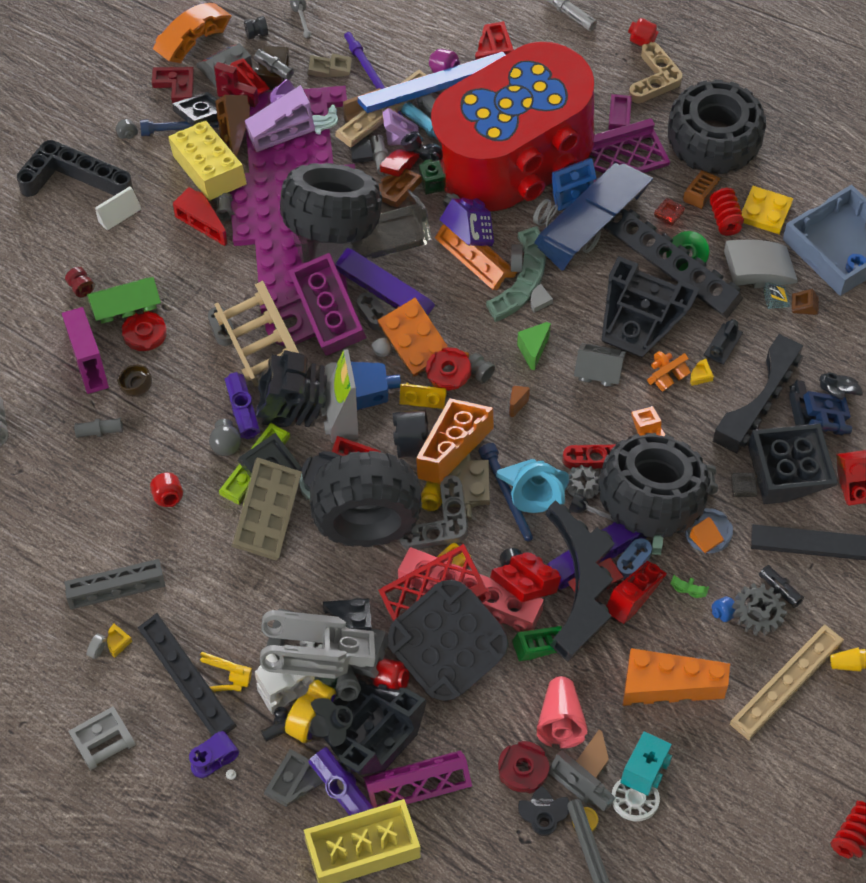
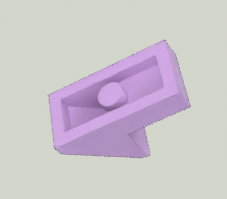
(397, 127)

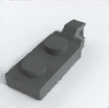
(580, 781)

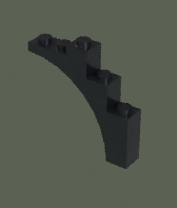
(591, 580)

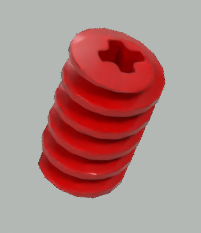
(727, 211)
(852, 835)

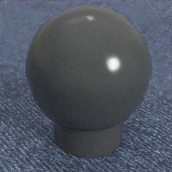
(224, 438)

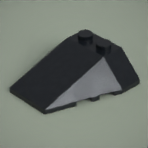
(642, 307)
(381, 727)

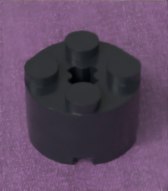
(410, 432)

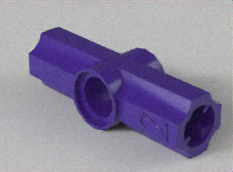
(245, 414)
(330, 772)

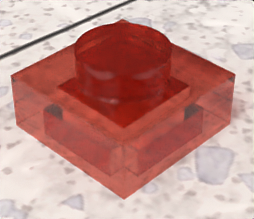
(669, 211)

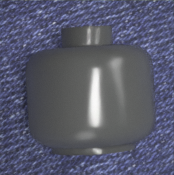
(126, 129)

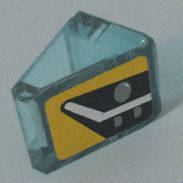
(775, 296)

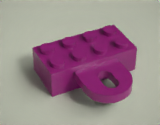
(320, 307)

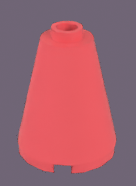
(561, 715)

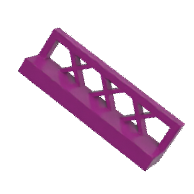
(419, 771)

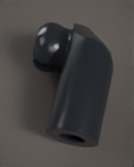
(278, 726)

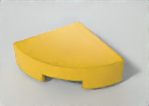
(701, 373)
(117, 640)

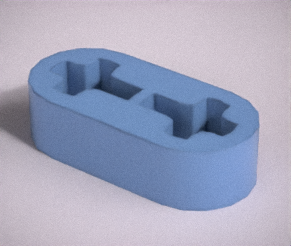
(630, 556)

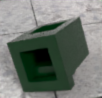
(432, 172)

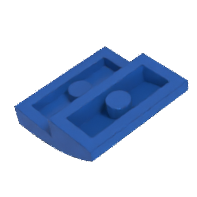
(572, 182)

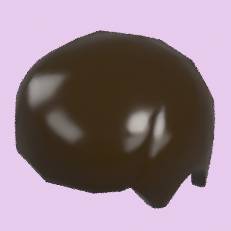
(135, 380)

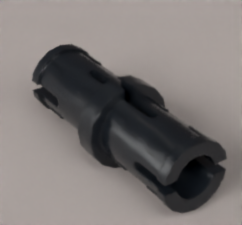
(771, 575)

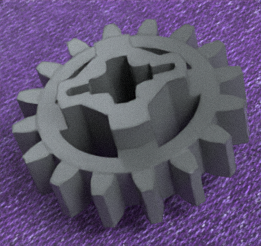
(759, 609)

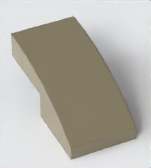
(334, 67)

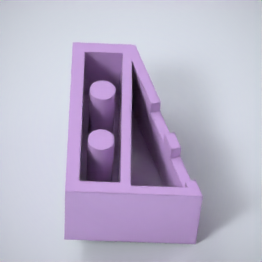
(281, 120)

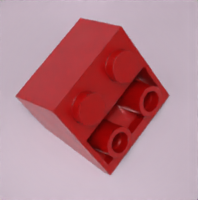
(852, 476)

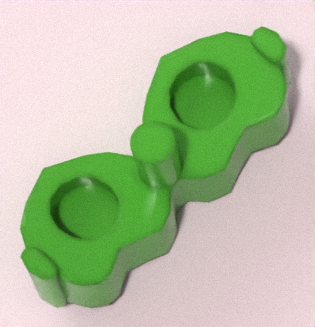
(684, 587)

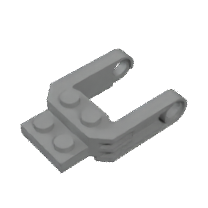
(339, 647)

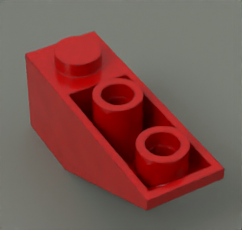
(634, 591)

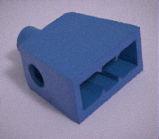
(372, 383)

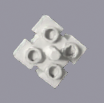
(280, 688)

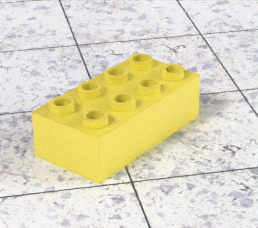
(207, 160)
(362, 843)

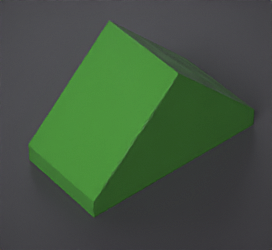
(532, 343)

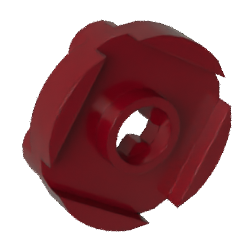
(517, 754)

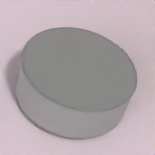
(96, 646)

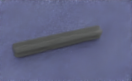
(587, 842)

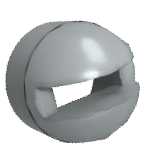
(381, 347)

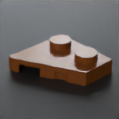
(395, 188)

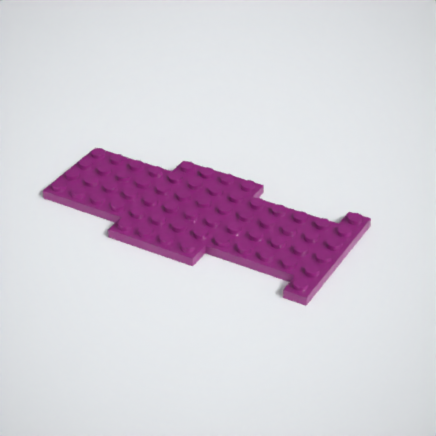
(258, 202)

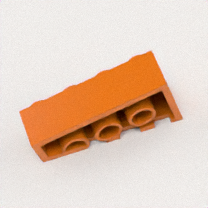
(453, 438)
(673, 678)

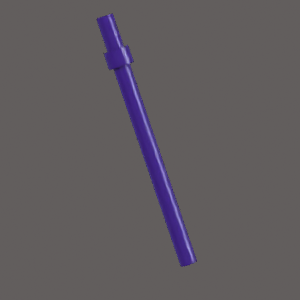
(357, 50)

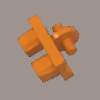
(661, 376)

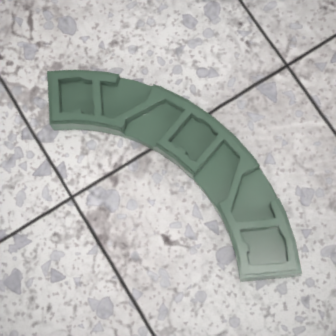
(526, 282)

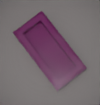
(619, 111)

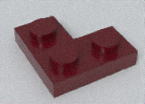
(178, 78)
(228, 84)

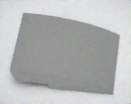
(759, 263)

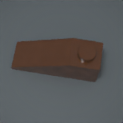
(231, 114)

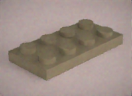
(266, 509)

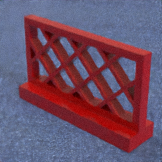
(479, 589)

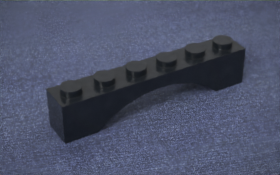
(737, 425)

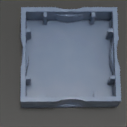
(829, 236)

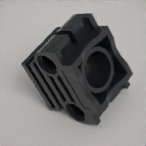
(291, 390)

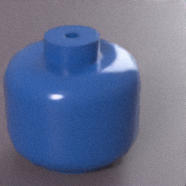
(723, 609)

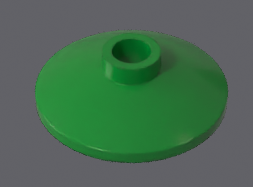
(692, 242)

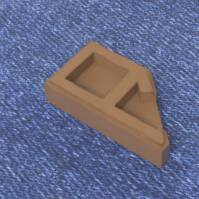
(595, 755)

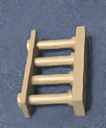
(270, 316)

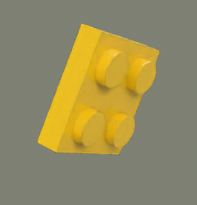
(766, 209)

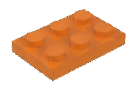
(412, 335)

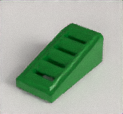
(525, 647)

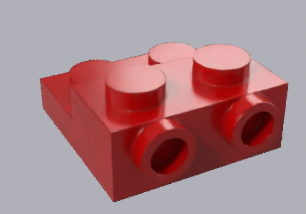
(527, 577)

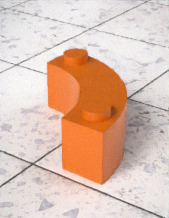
(187, 27)

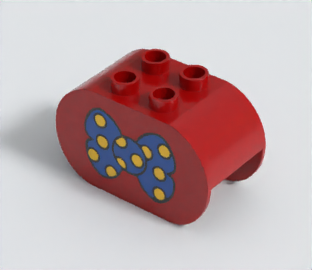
(515, 124)

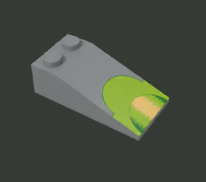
(341, 402)

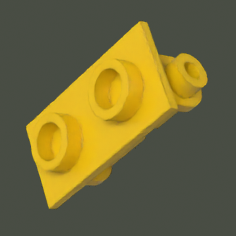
(422, 396)

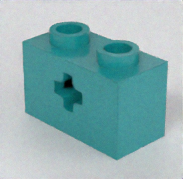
(646, 763)

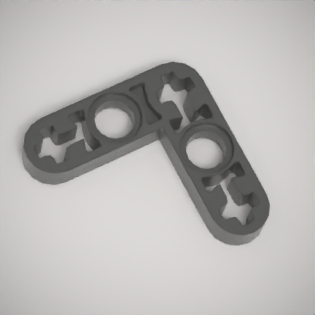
(445, 526)

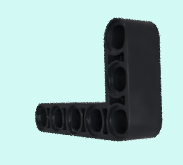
(58, 157)

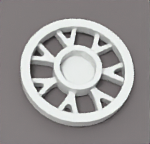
(634, 800)

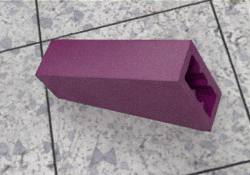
(85, 350)

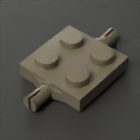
(475, 483)

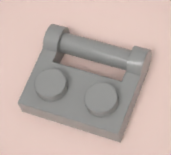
(97, 731)

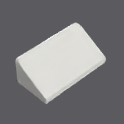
(117, 208)

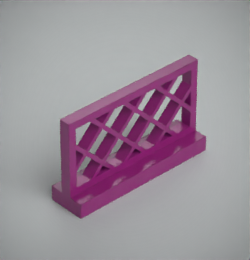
(629, 135)

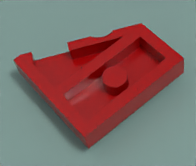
(494, 40)

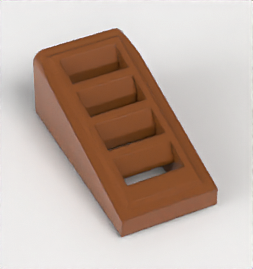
(695, 198)

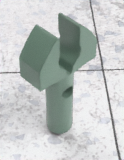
(657, 544)

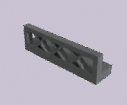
(113, 587)

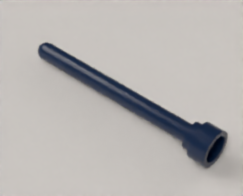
(149, 127)
(490, 452)

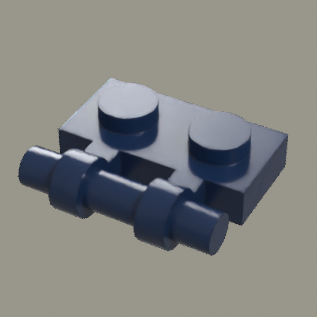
(828, 407)

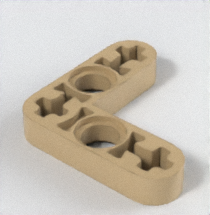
(660, 77)

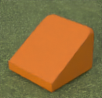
(706, 535)

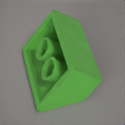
(124, 299)

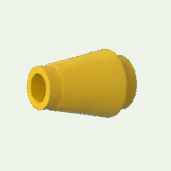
(431, 496)
(849, 660)

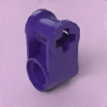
(212, 754)

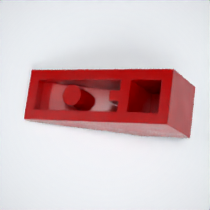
(197, 212)

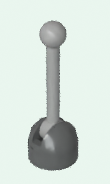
(296, 7)

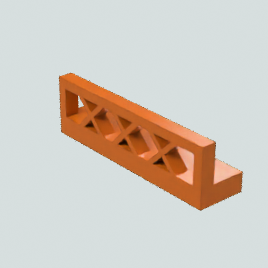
(478, 259)

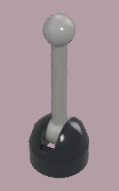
(580, 504)

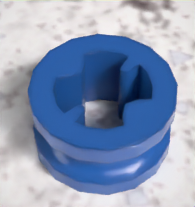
(854, 258)

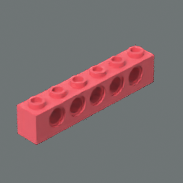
(521, 621)

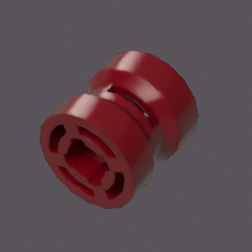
(79, 282)

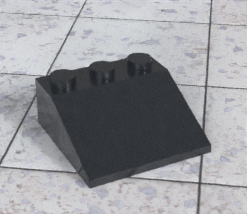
(791, 462)

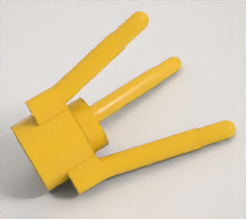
(239, 674)

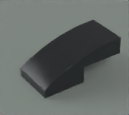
(362, 151)

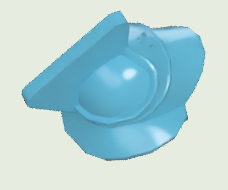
(535, 485)

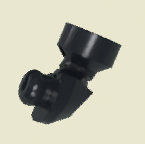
(413, 143)

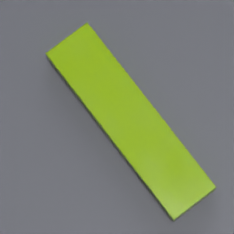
(237, 484)

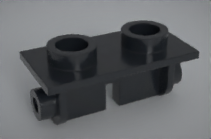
(724, 342)

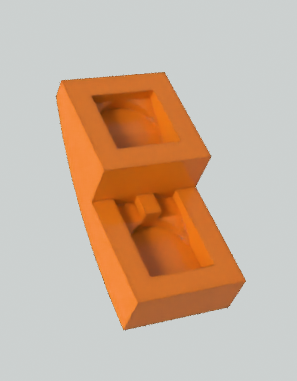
(647, 421)

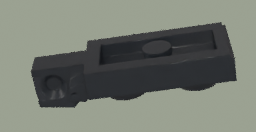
(798, 405)

